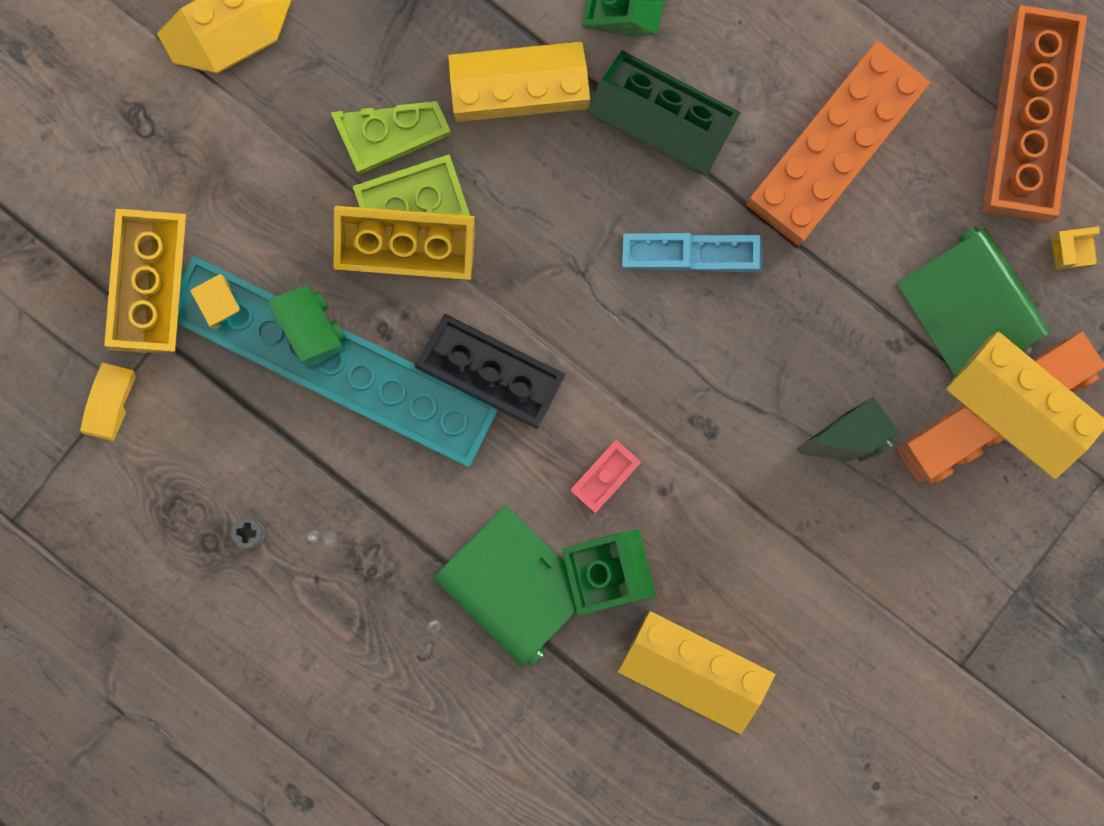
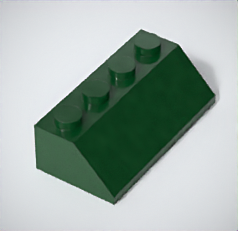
(663, 112)
(856, 434)

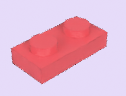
(605, 476)

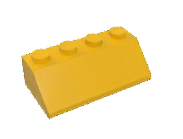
(519, 81)
(403, 242)
(145, 281)
(1026, 405)
(696, 672)

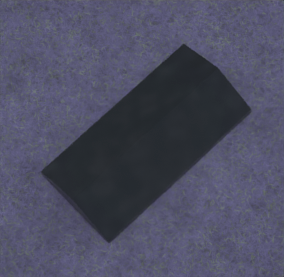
(490, 371)

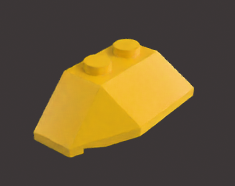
(222, 32)

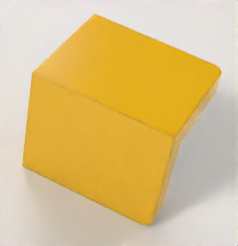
(1074, 248)
(215, 300)

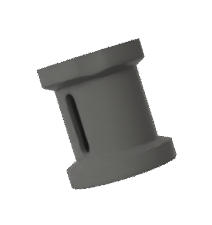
(243, 523)

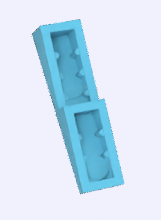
(693, 252)

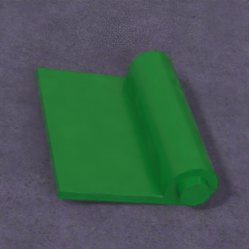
(971, 296)
(511, 586)

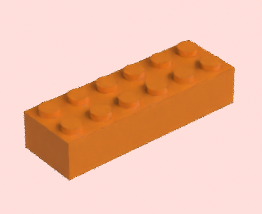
(1034, 114)
(837, 143)
(962, 434)

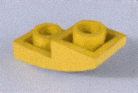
(106, 401)

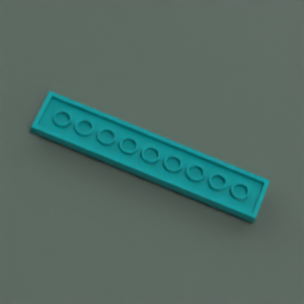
(358, 377)

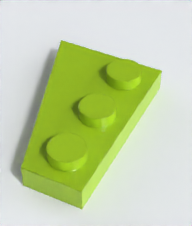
(389, 133)
(420, 188)

